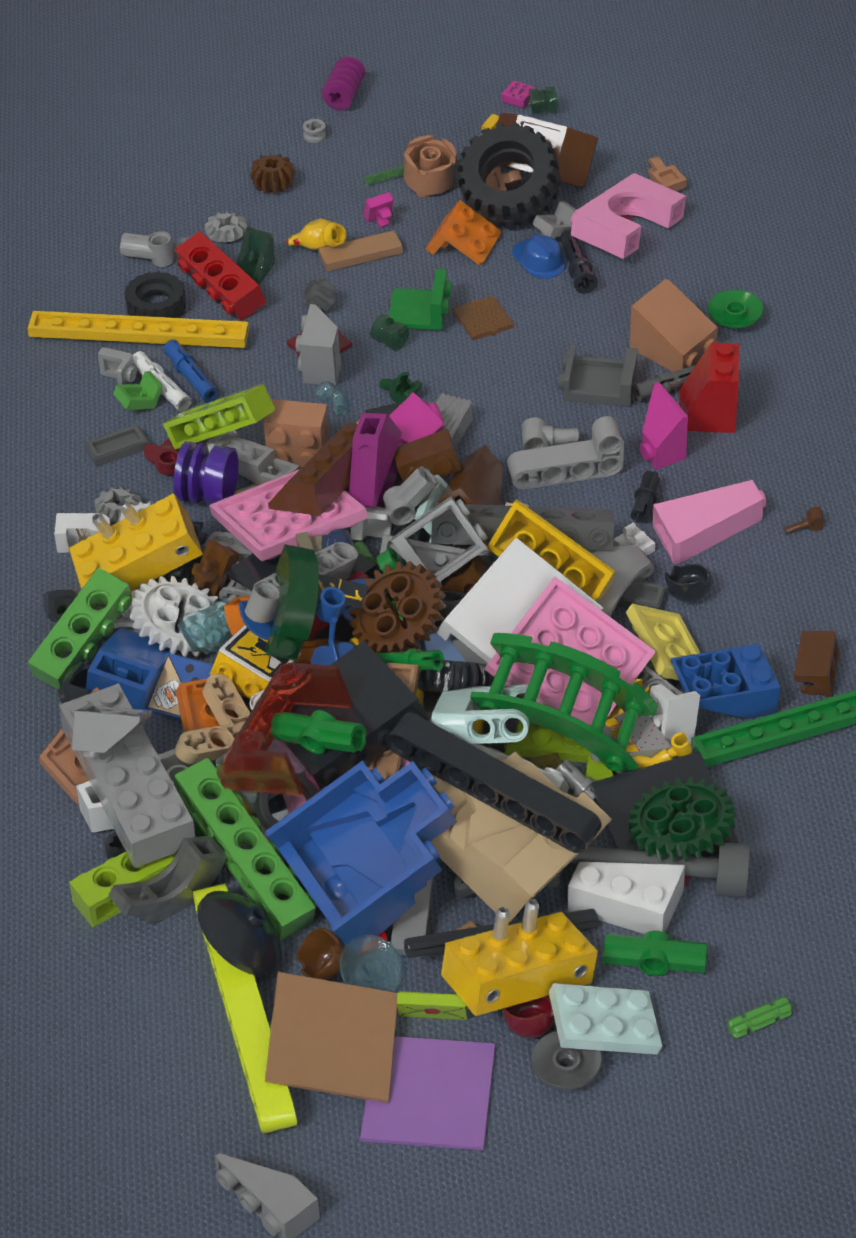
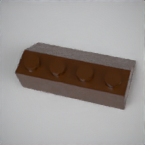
(320, 478)

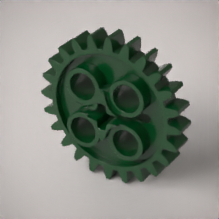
(682, 819)

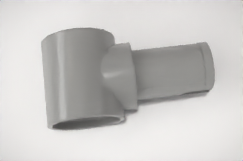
(538, 434)

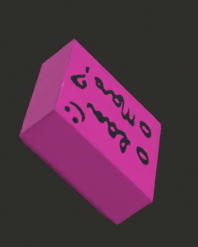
(516, 94)

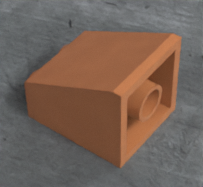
(670, 328)

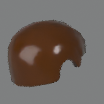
(320, 954)

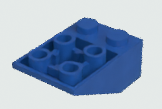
(131, 663)
(730, 681)

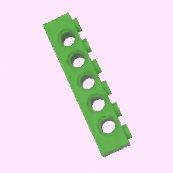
(286, 915)

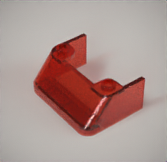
(247, 761)

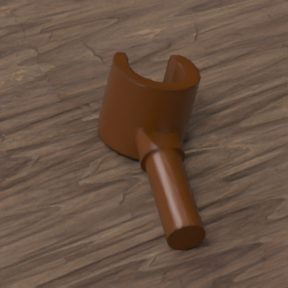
(813, 521)

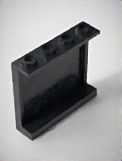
(378, 704)

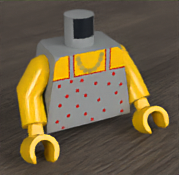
(647, 742)

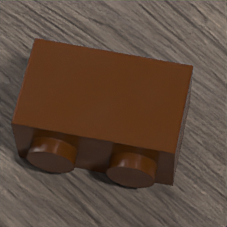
(432, 452)

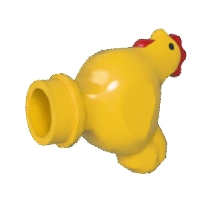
(318, 235)

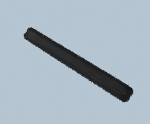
(436, 942)

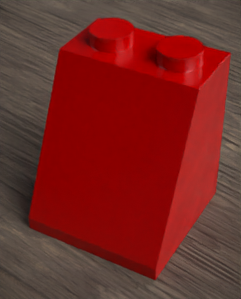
(712, 390)

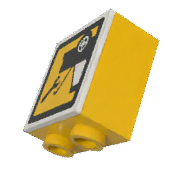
(246, 662)

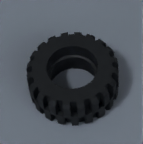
(502, 146)

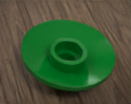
(735, 308)

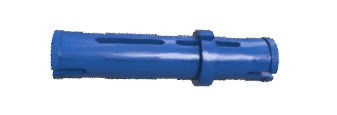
(185, 364)

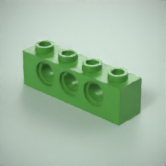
(99, 590)

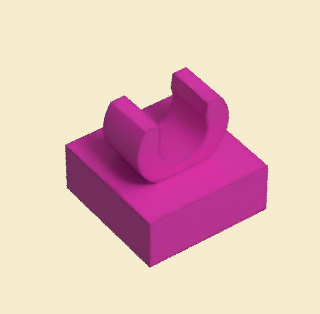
(379, 209)

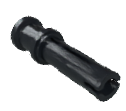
(571, 244)

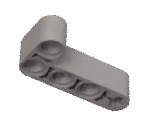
(570, 461)

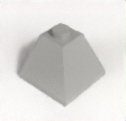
(103, 727)

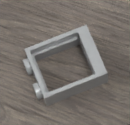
(461, 512)

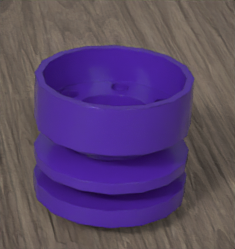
(205, 473)

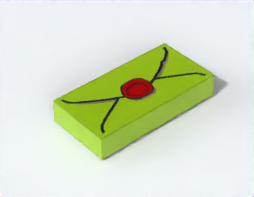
(431, 1005)

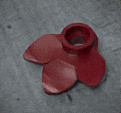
(162, 456)

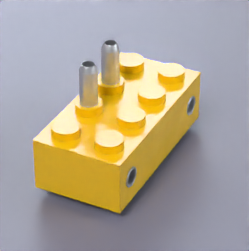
(140, 545)
(517, 960)

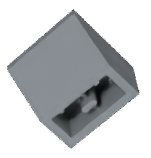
(318, 348)

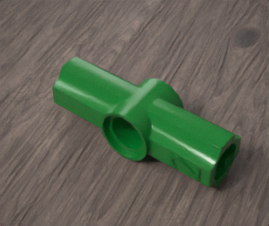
(318, 732)
(655, 953)

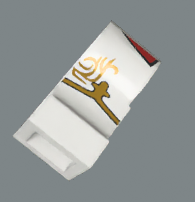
(73, 528)

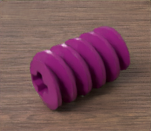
(343, 83)

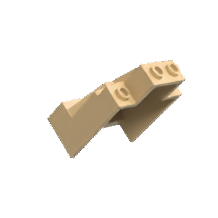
(499, 855)

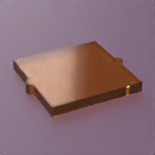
(483, 318)

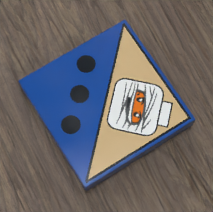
(173, 672)

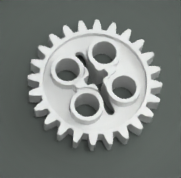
(157, 611)

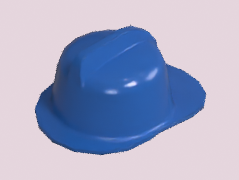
(540, 256)

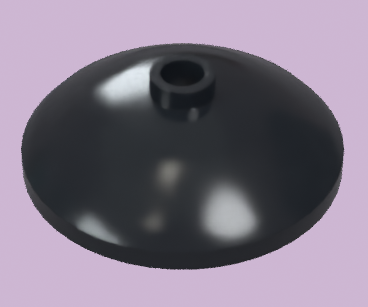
(240, 932)

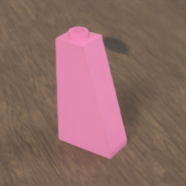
(706, 518)

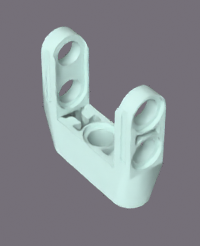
(457, 714)

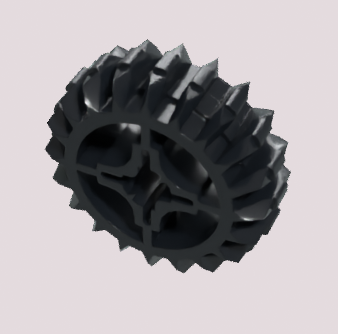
(454, 676)

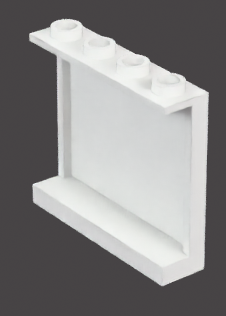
(502, 598)

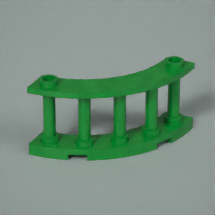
(580, 668)

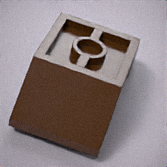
(572, 148)

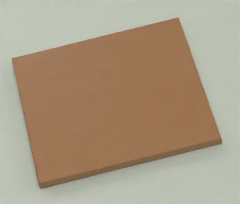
(332, 1037)

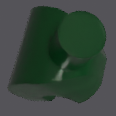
(400, 387)

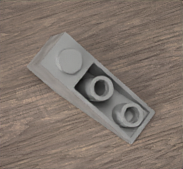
(274, 1196)

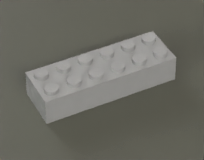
(133, 786)

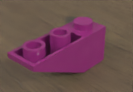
(372, 455)

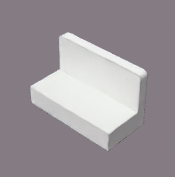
(675, 712)

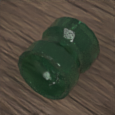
(542, 100)
(386, 330)

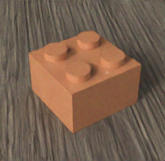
(296, 430)

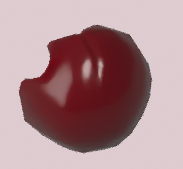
(530, 1018)

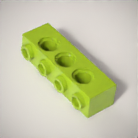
(219, 416)
(92, 888)

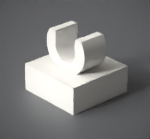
(634, 536)

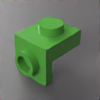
(139, 395)

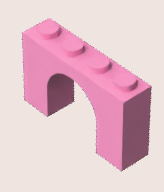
(601, 222)

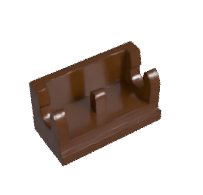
(817, 662)

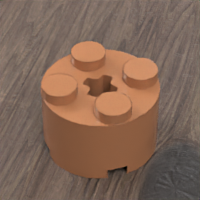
(429, 166)

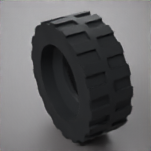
(155, 284)

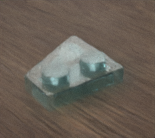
(207, 629)

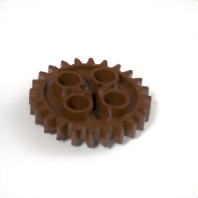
(416, 598)

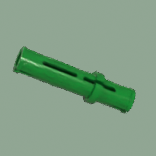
(423, 659)

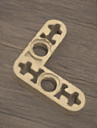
(228, 727)

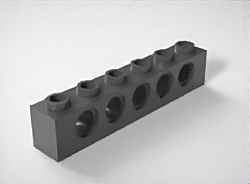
(587, 527)

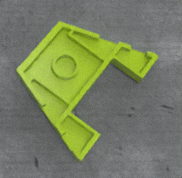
(543, 741)

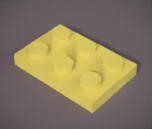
(665, 634)

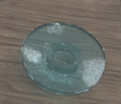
(377, 957)

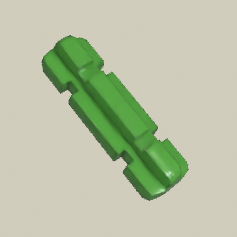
(759, 1017)

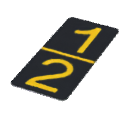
(353, 591)

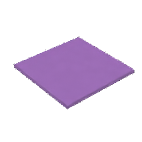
(434, 1095)

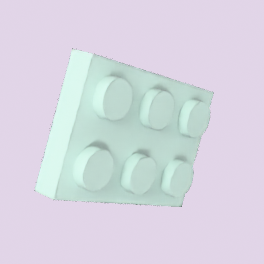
(605, 1019)

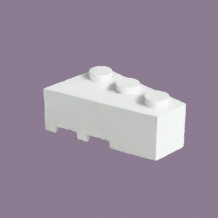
(628, 893)

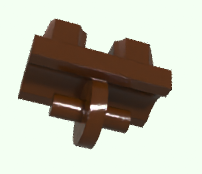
(213, 567)

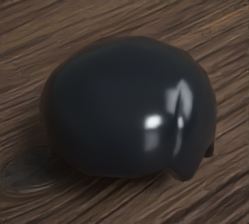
(688, 582)

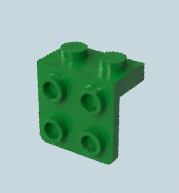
(422, 307)

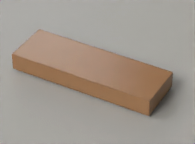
(360, 251)

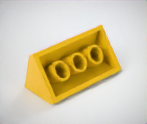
(555, 548)

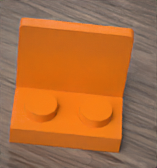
(466, 232)

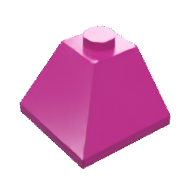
(664, 430)

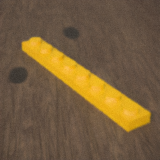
(138, 329)

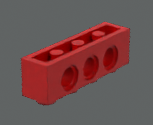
(219, 276)

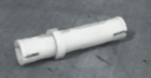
(170, 390)

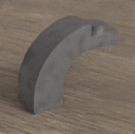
(172, 890)

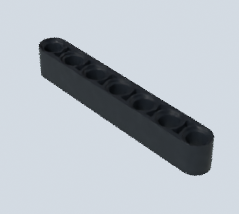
(494, 783)

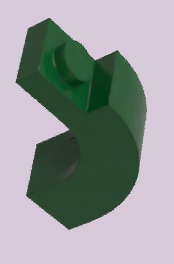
(297, 601)

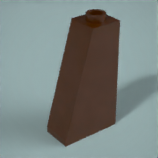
(478, 480)

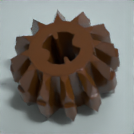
(272, 173)

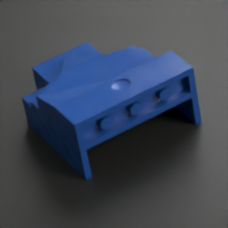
(366, 845)

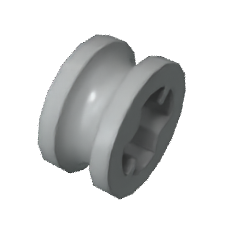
(314, 130)

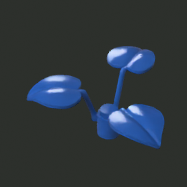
(328, 610)

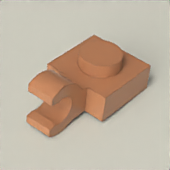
(666, 176)
(500, 181)

